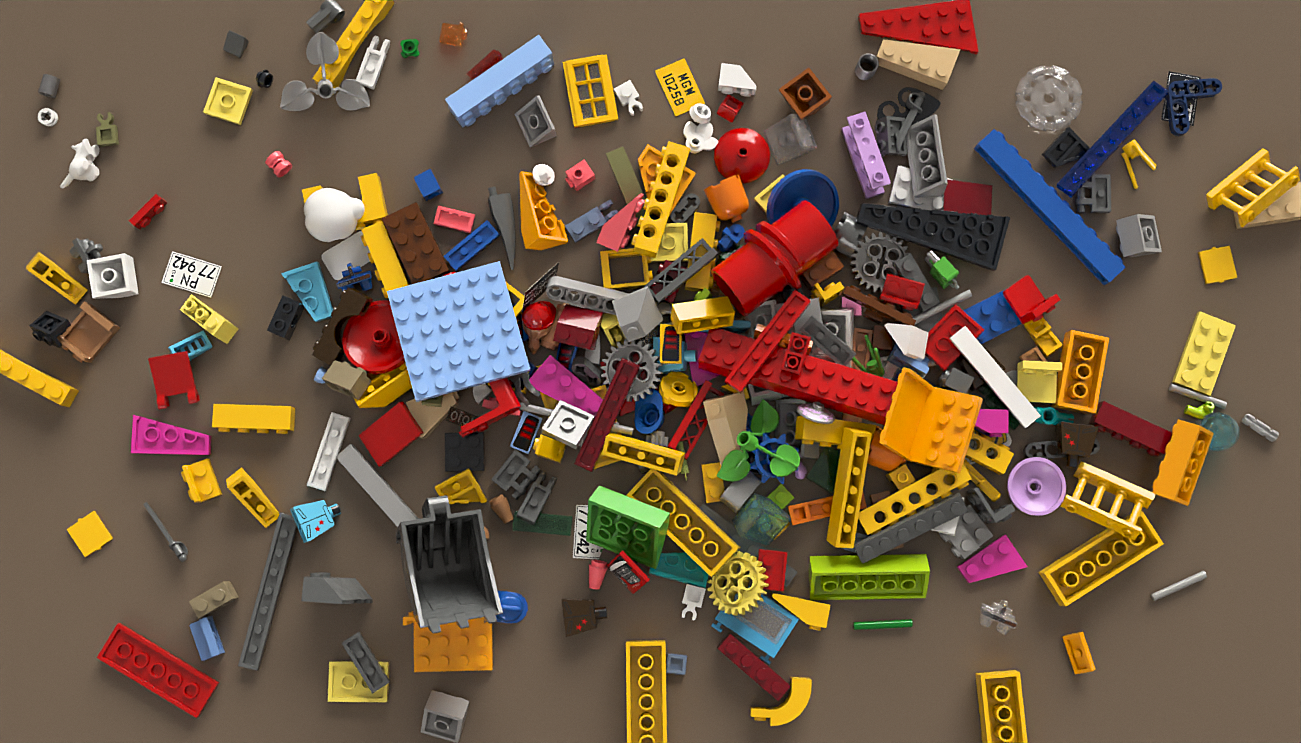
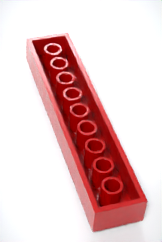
(819, 379)

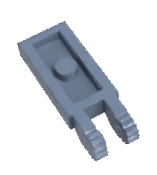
(589, 222)

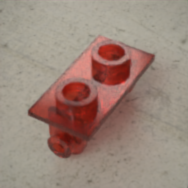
(486, 63)

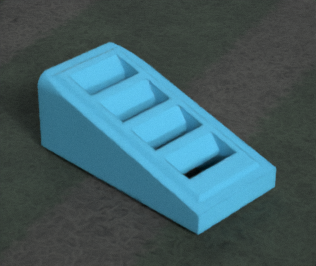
(187, 342)

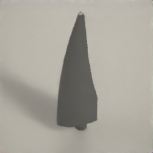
(503, 217)

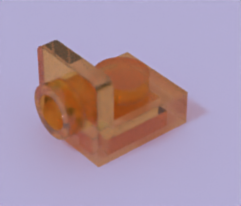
(453, 34)

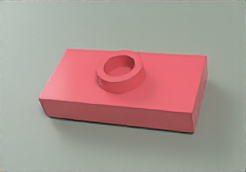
(454, 219)

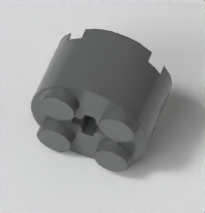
(848, 234)

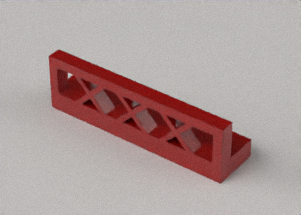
(707, 386)

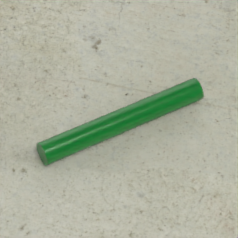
(882, 624)

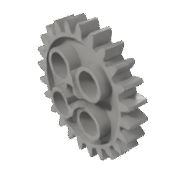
(864, 258)
(627, 351)

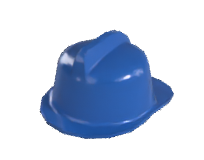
(649, 413)
(513, 607)

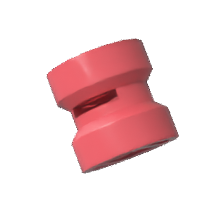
(278, 163)

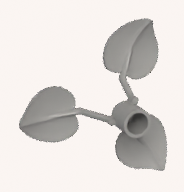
(350, 96)

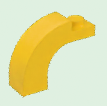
(790, 708)

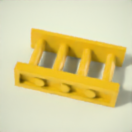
(1248, 173)
(1114, 485)

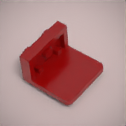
(1028, 301)

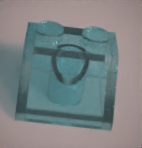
(760, 520)

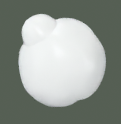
(332, 214)

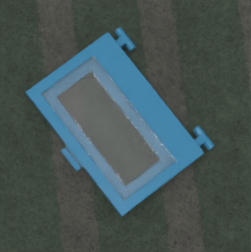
(763, 627)

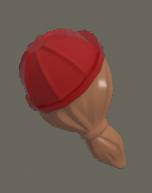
(538, 322)

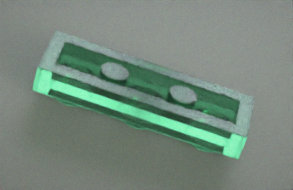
(545, 524)

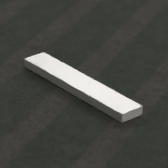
(995, 377)

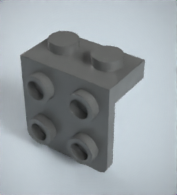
(985, 512)

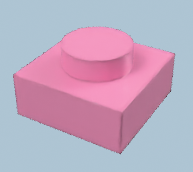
(846, 303)

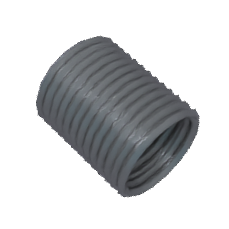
(872, 60)

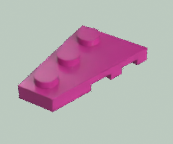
(696, 341)
(992, 560)

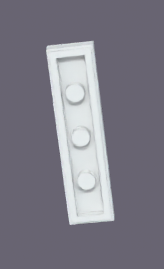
(328, 450)

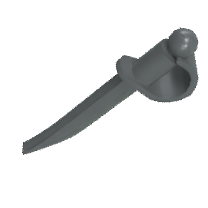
(914, 108)
(178, 547)

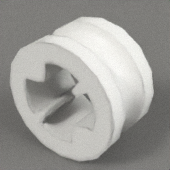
(54, 117)

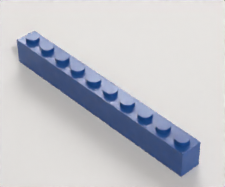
(1050, 207)

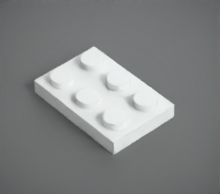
(903, 194)

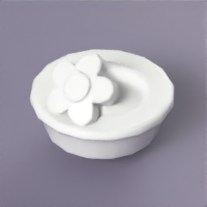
(700, 113)
(543, 175)

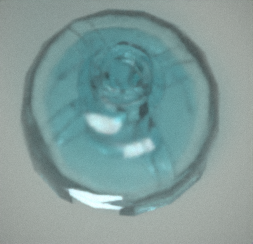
(1224, 428)

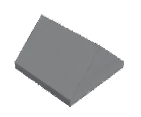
(535, 122)

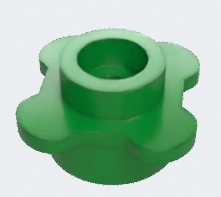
(409, 43)

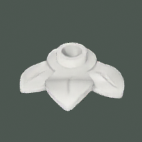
(700, 134)

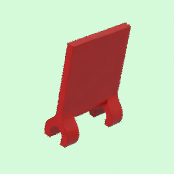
(173, 376)

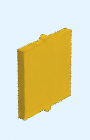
(1217, 264)
(89, 534)

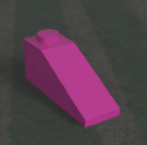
(992, 422)

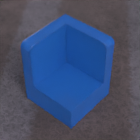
(428, 185)

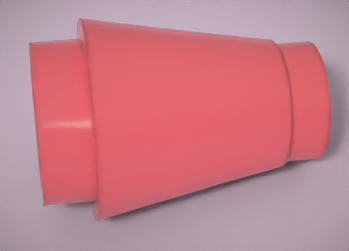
(597, 572)

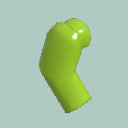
(1201, 411)

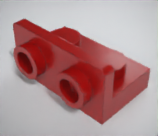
(902, 292)

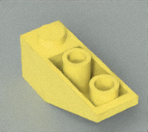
(209, 319)

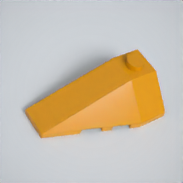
(538, 222)

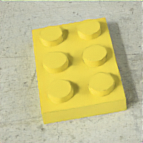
(348, 685)

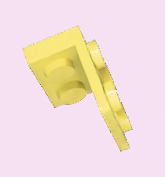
(1038, 380)

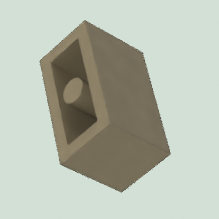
(347, 379)
(214, 599)

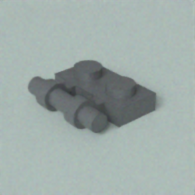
(1099, 195)
(512, 470)

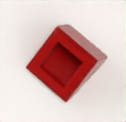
(730, 108)

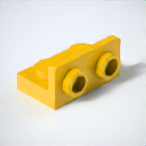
(830, 293)
(201, 481)

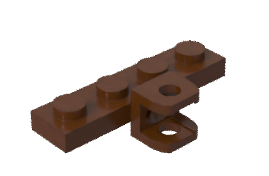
(876, 309)

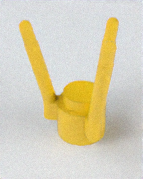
(1133, 150)

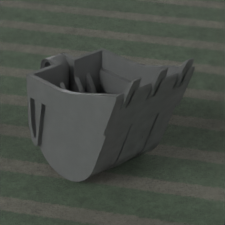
(447, 567)

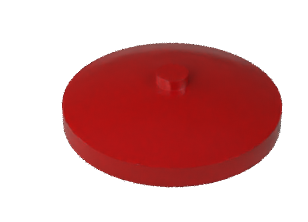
(373, 340)

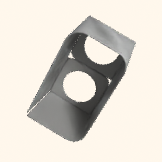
(739, 492)

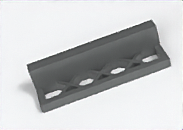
(687, 273)

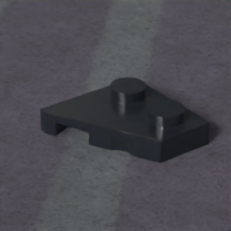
(1065, 148)

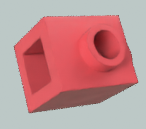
(579, 175)

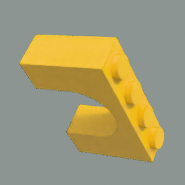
(371, 197)

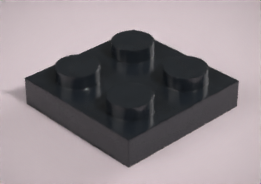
(464, 452)

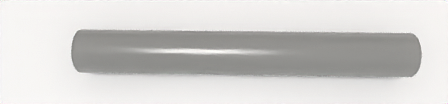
(1197, 396)
(1178, 586)

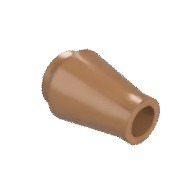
(501, 508)

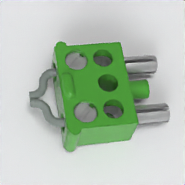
(942, 270)

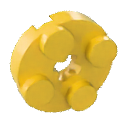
(677, 398)

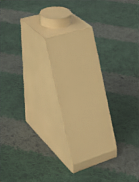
(430, 416)

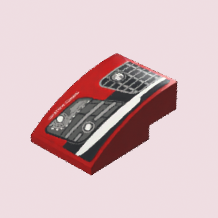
(628, 572)

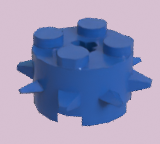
(761, 459)

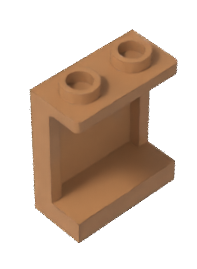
(88, 333)

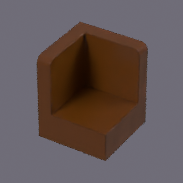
(881, 338)

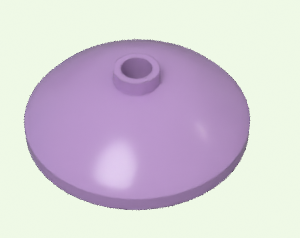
(1049, 486)

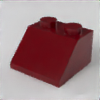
(578, 327)

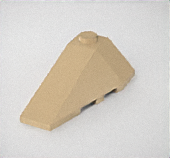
(726, 420)

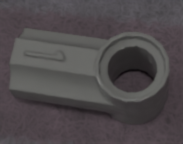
(329, 13)

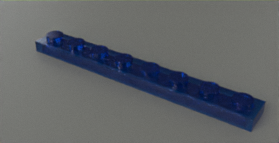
(1112, 139)

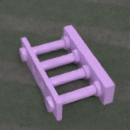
(865, 155)

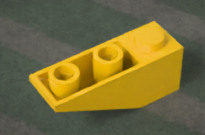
(549, 448)

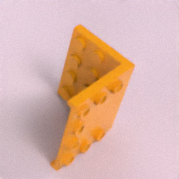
(929, 423)
(453, 647)

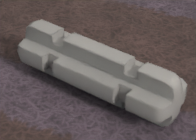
(1260, 427)

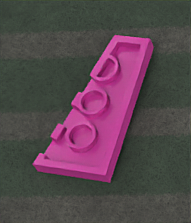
(563, 385)
(162, 438)

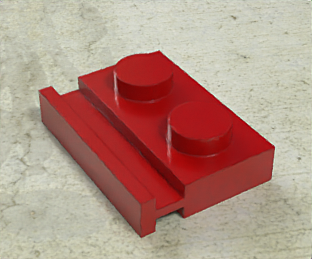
(775, 567)

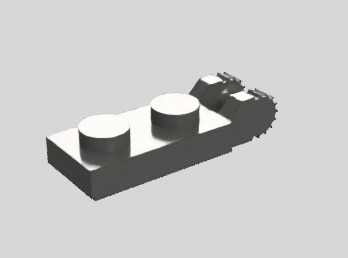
(536, 499)

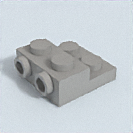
(969, 534)

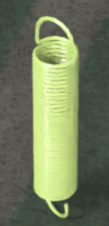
(685, 469)

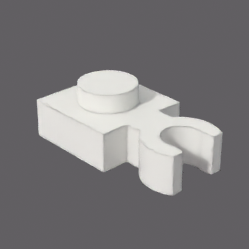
(627, 95)
(693, 598)

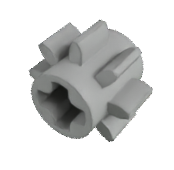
(657, 438)

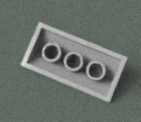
(926, 158)

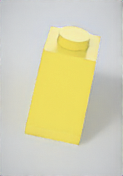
(612, 329)

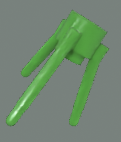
(874, 366)

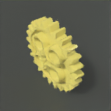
(738, 584)

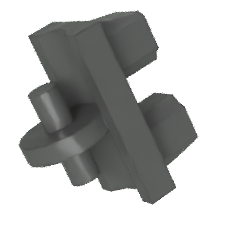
(86, 250)

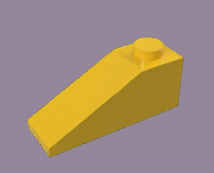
(56, 278)
(252, 497)
(808, 611)

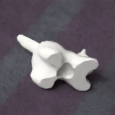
(82, 164)

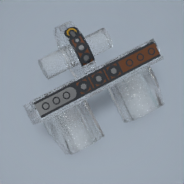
(999, 613)

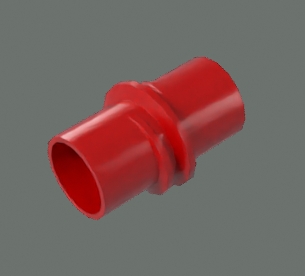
(774, 257)

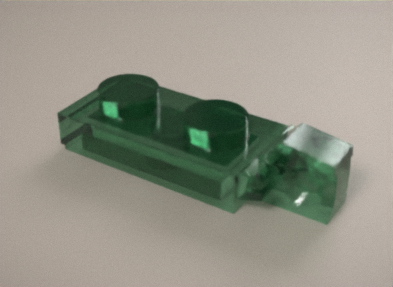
(993, 402)

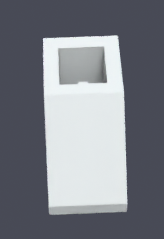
(735, 80)

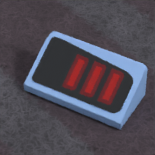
(526, 432)

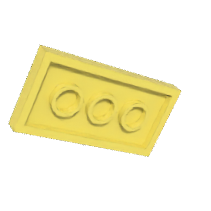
(1203, 353)

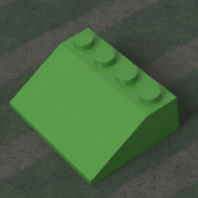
(626, 525)

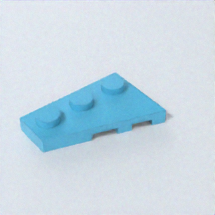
(311, 289)

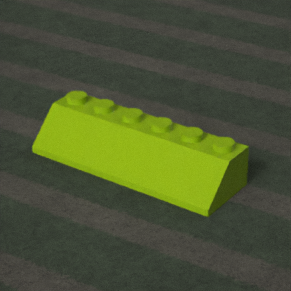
(878, 578)

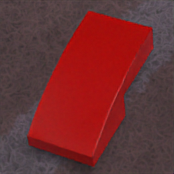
(795, 353)

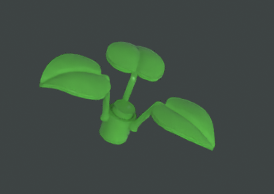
(735, 464)

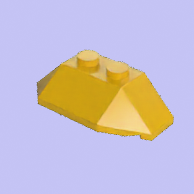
(385, 388)

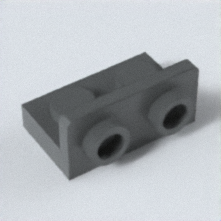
(887, 132)

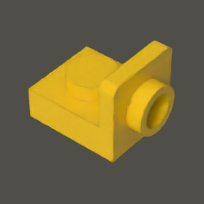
(901, 477)

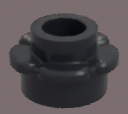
(264, 79)

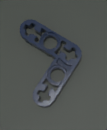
(1181, 99)

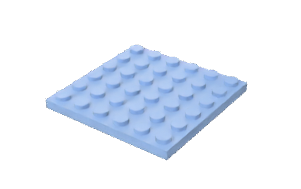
(458, 331)

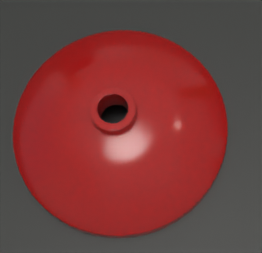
(747, 166)

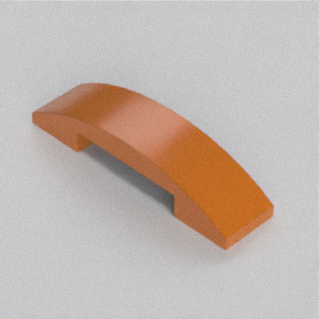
(814, 510)

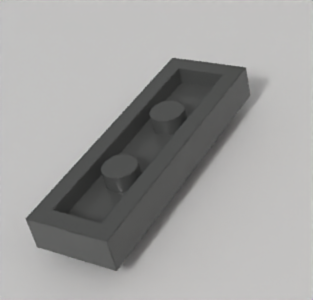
(909, 269)
(827, 341)
(365, 662)

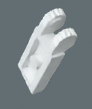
(372, 63)

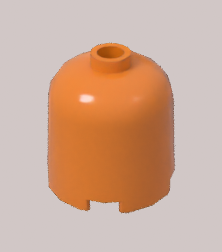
(728, 199)
(882, 457)

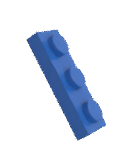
(471, 245)

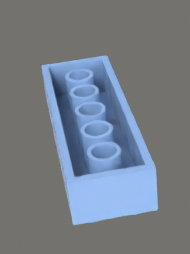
(500, 81)

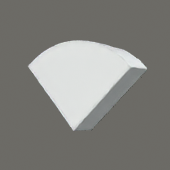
(481, 392)

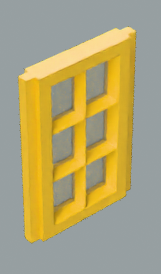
(590, 90)

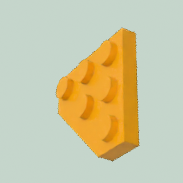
(647, 164)

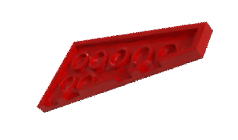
(933, 24)

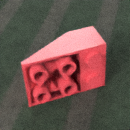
(616, 230)

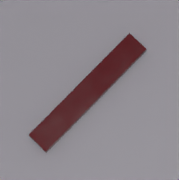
(607, 414)

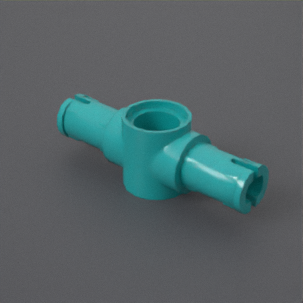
(1053, 416)

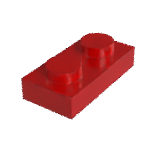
(148, 211)

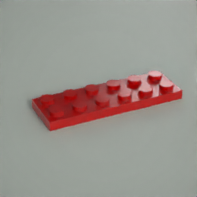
(158, 670)

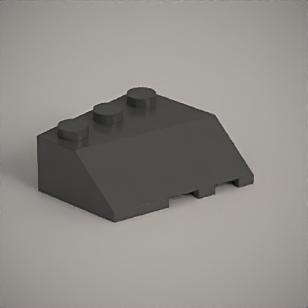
(337, 590)

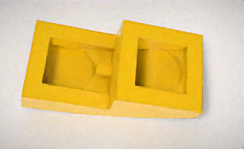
(1043, 336)

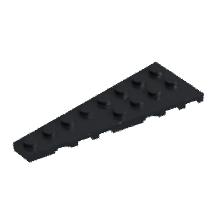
(958, 235)

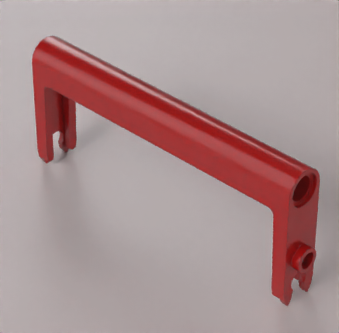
(507, 403)

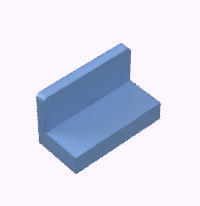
(900, 360)
(206, 638)

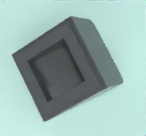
(235, 44)

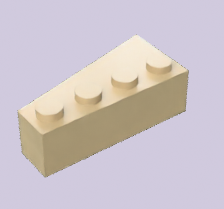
(918, 61)
(1284, 209)

